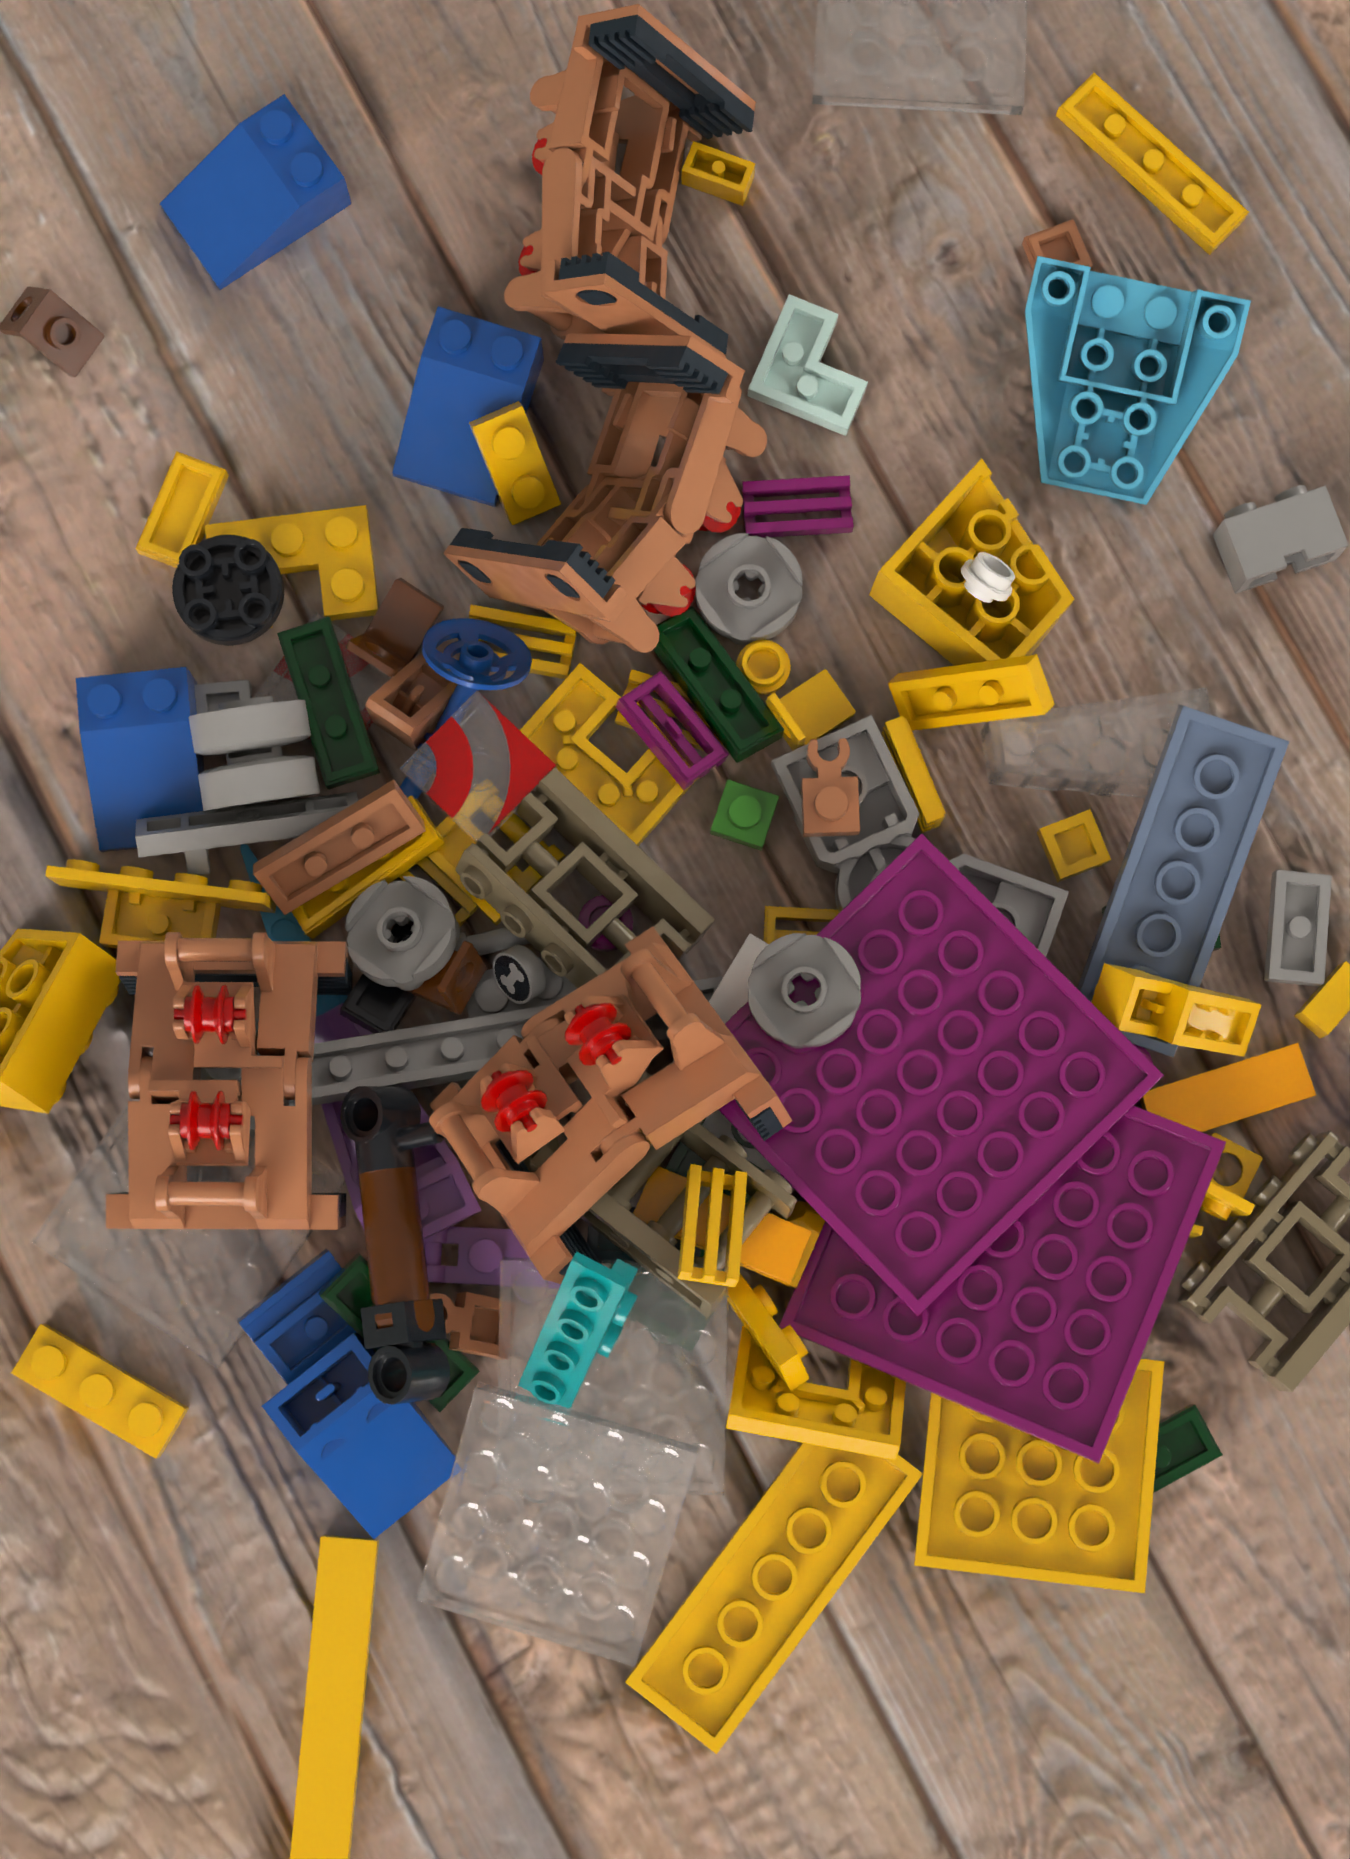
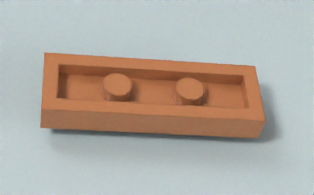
(338, 847)

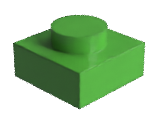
(744, 815)

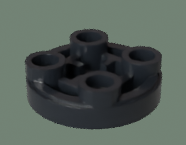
(228, 589)

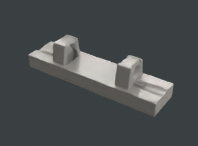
(232, 826)

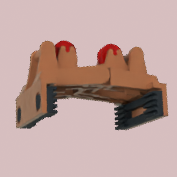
(602, 232)

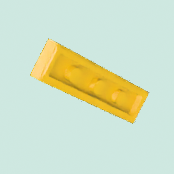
(1152, 163)

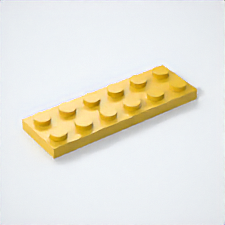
(768, 1587)

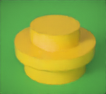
(764, 665)

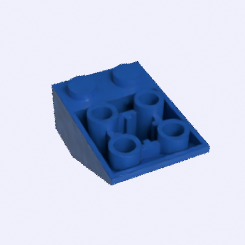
(364, 1451)

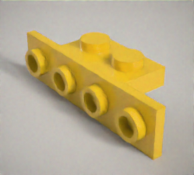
(149, 907)

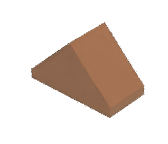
(410, 702)

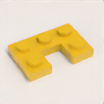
(323, 540)
(562, 730)
(855, 1420)

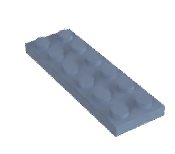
(1186, 853)

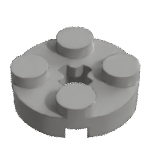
(754, 558)
(811, 958)
(412, 960)

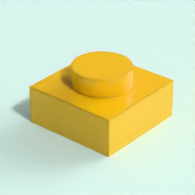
(1073, 845)

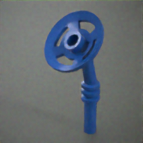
(473, 666)

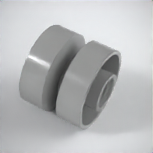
(252, 738)

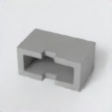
(1293, 530)

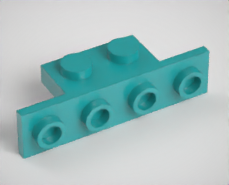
(580, 1325)

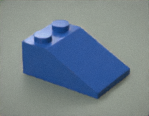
(256, 193)
(461, 376)
(138, 749)

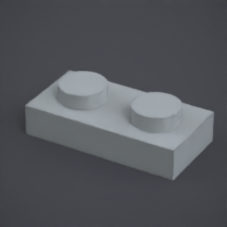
(1298, 928)

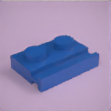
(294, 1323)

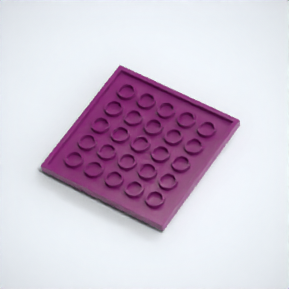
(950, 1089)
(1052, 1309)

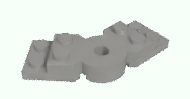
(886, 831)

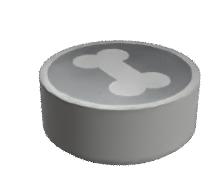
(519, 974)

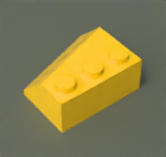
(928, 592)
(49, 1006)

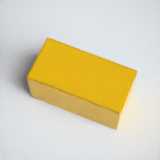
(718, 173)
(1328, 1003)

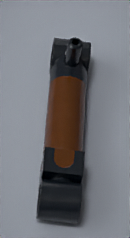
(402, 1315)

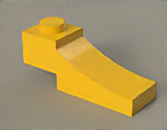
(1175, 1011)

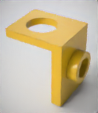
(811, 710)
(1228, 1200)

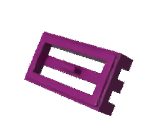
(797, 486)
(655, 740)

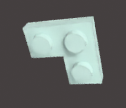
(794, 377)

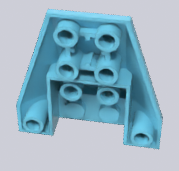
(1121, 374)

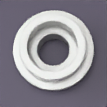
(988, 578)

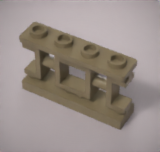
(600, 855)
(1267, 1230)

